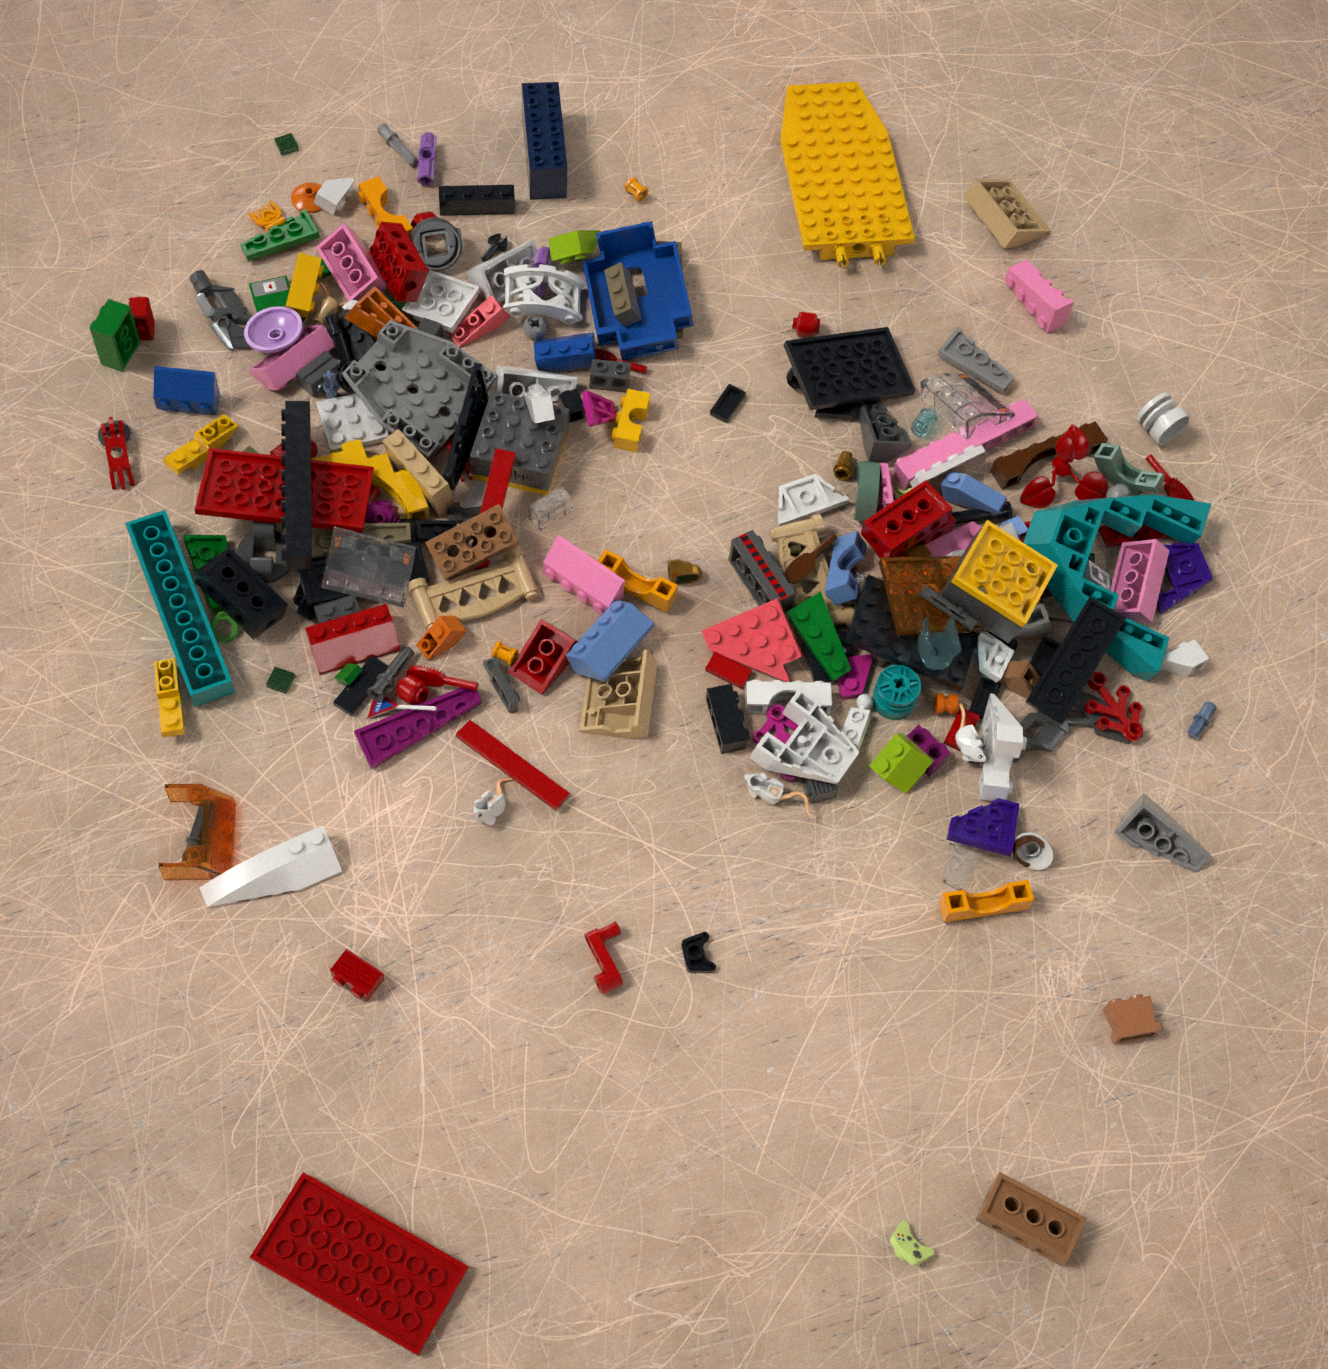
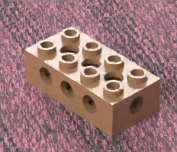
(471, 529)
(1043, 1211)

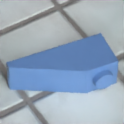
(969, 492)

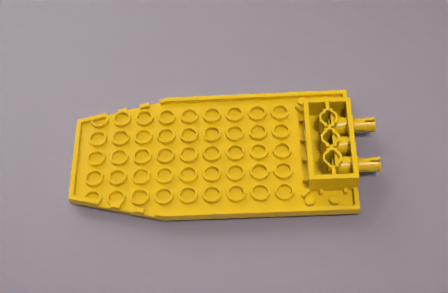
(842, 174)

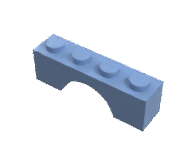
(841, 584)

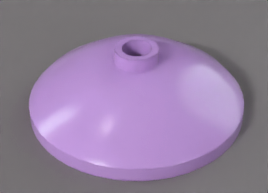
(273, 329)

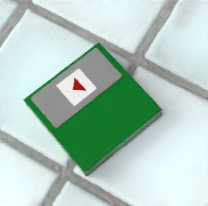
(270, 292)

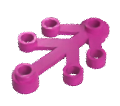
(779, 727)

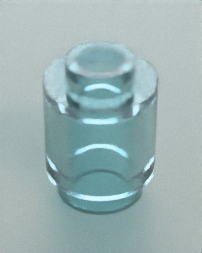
(924, 422)

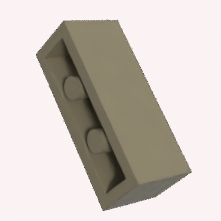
(622, 294)

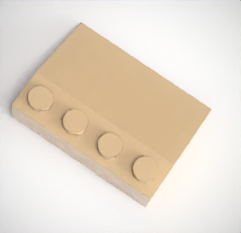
(1005, 212)

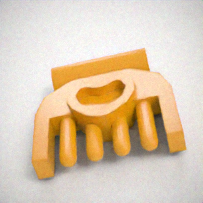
(269, 217)

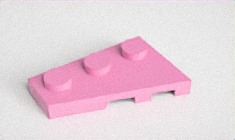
(885, 493)
(954, 540)

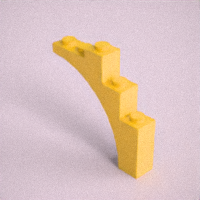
(398, 485)

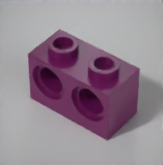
(930, 746)

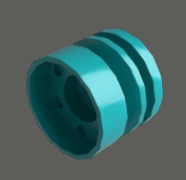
(892, 701)

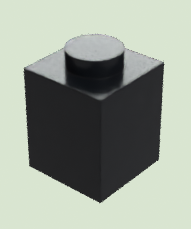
(573, 401)

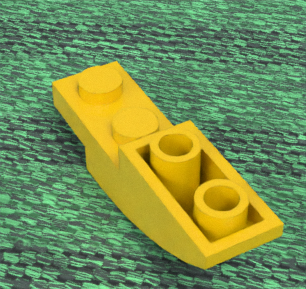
(196, 451)
(169, 697)

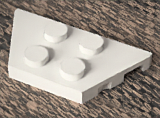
(806, 498)

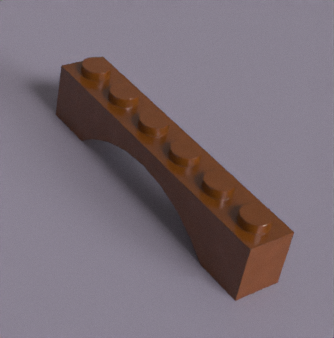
(1010, 469)

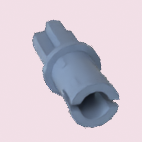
(330, 385)
(1201, 719)

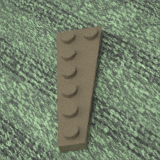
(391, 531)

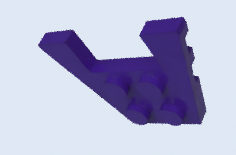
(1186, 572)

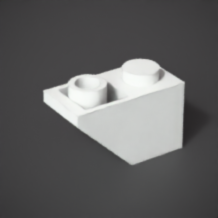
(333, 193)
(539, 405)
(1185, 659)

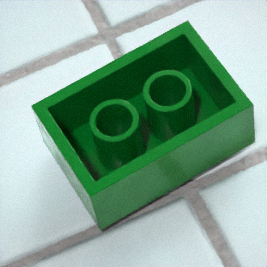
(115, 335)

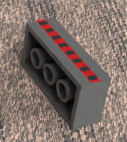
(759, 571)

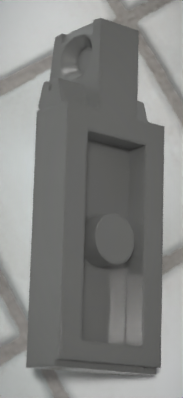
(502, 684)

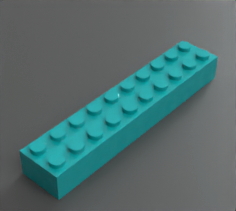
(180, 608)

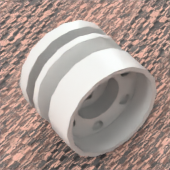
(1163, 418)

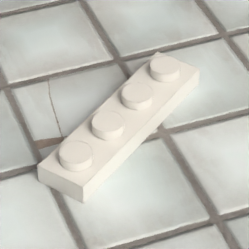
(953, 461)

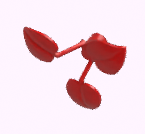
(1070, 446)

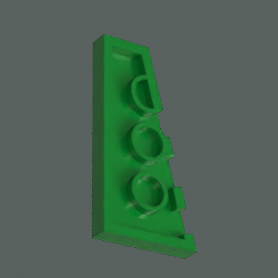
(292, 233)
(202, 550)
(818, 632)

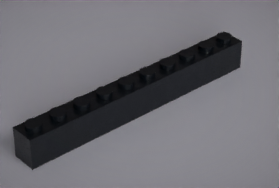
(297, 486)

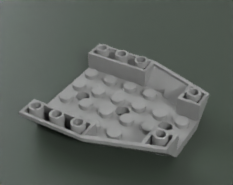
(418, 361)

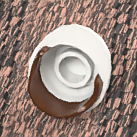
(1032, 851)

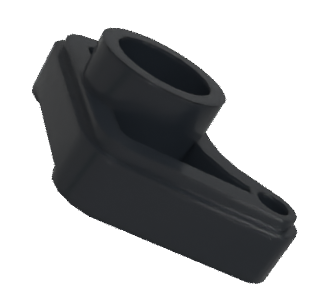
(694, 954)

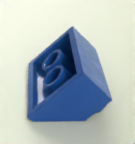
(565, 352)
(186, 390)

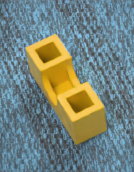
(634, 406)

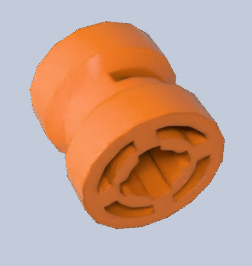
(948, 704)

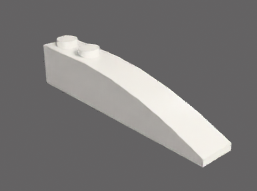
(280, 869)

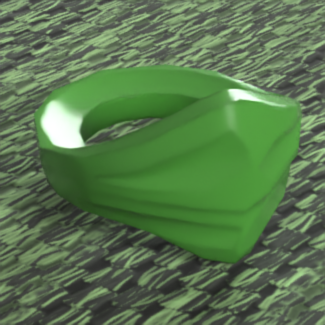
(214, 622)

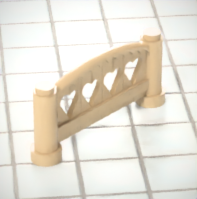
(806, 534)
(513, 570)

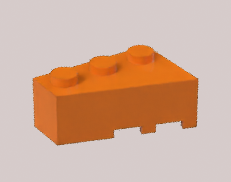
(374, 312)

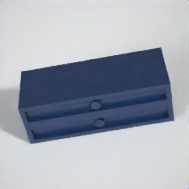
(544, 140)

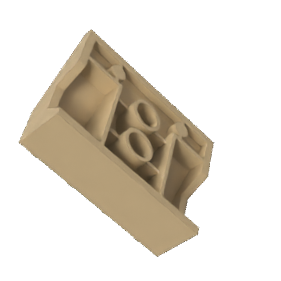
(623, 702)

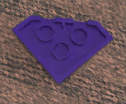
(987, 827)

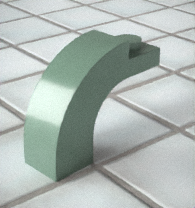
(1118, 471)
(867, 489)

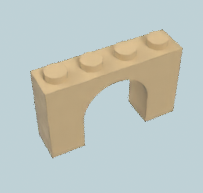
(406, 456)

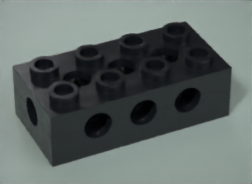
(241, 593)

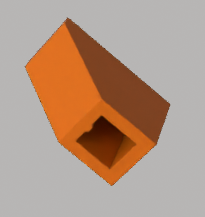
(441, 636)

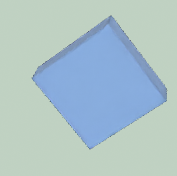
(1018, 524)

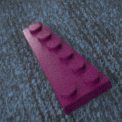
(400, 731)

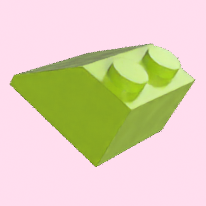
(572, 245)
(901, 762)

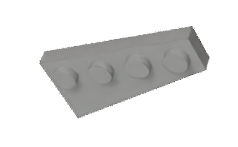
(969, 358)

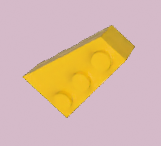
(304, 284)

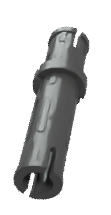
(927, 594)

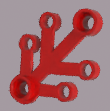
(1115, 710)

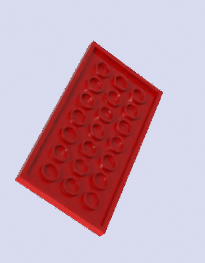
(250, 489)
(360, 1263)

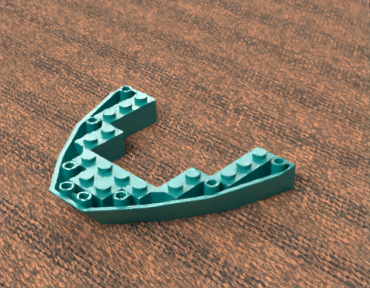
(1066, 538)

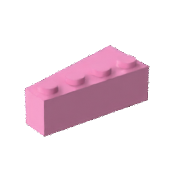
(1039, 296)

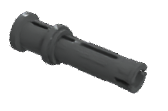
(386, 680)

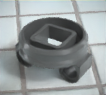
(452, 241)
(263, 538)

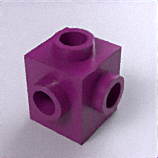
(382, 512)

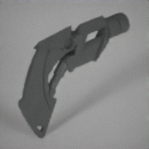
(231, 308)
(1053, 731)

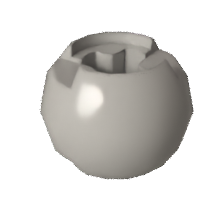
(535, 327)
(1118, 490)

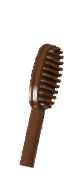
(805, 563)

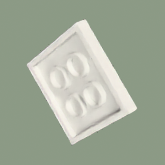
(443, 300)
(349, 419)

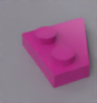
(598, 409)
(853, 683)

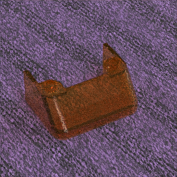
(218, 834)

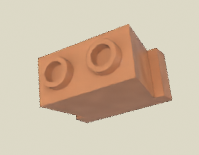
(1131, 1019)

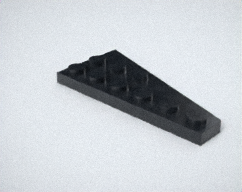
(467, 427)

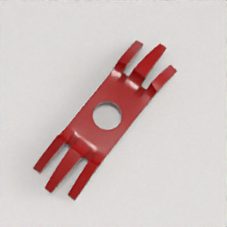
(121, 463)

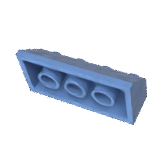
(609, 641)

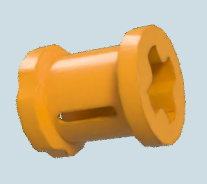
(639, 191)
(505, 653)

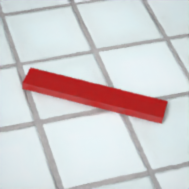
(496, 487)
(512, 765)

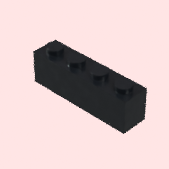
(476, 200)

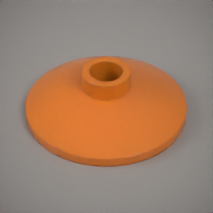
(304, 197)

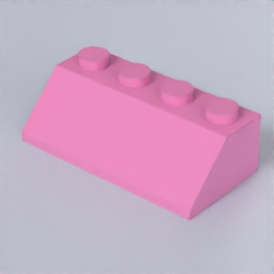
(350, 263)
(282, 366)
(582, 575)
(1139, 579)

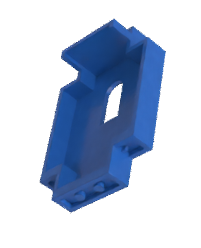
(664, 307)

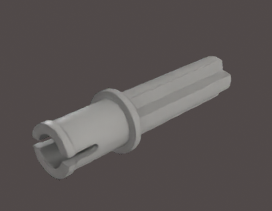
(393, 140)

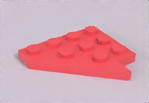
(757, 639)

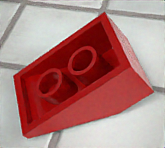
(543, 656)

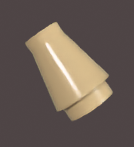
(327, 307)

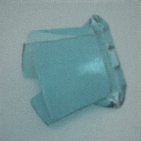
(945, 642)

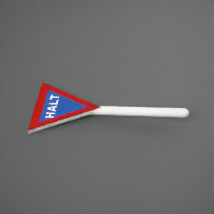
(386, 705)

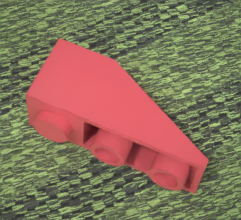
(480, 322)

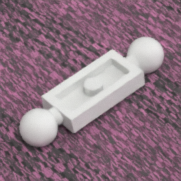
(858, 720)

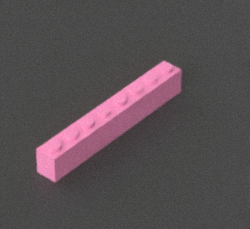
(985, 434)

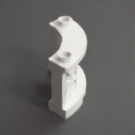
(534, 305)

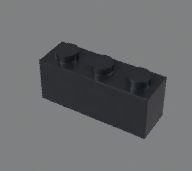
(727, 718)

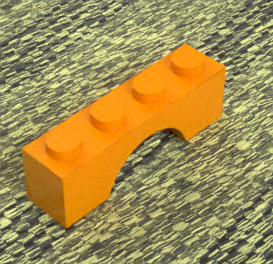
(375, 196)
(656, 592)
(1006, 899)

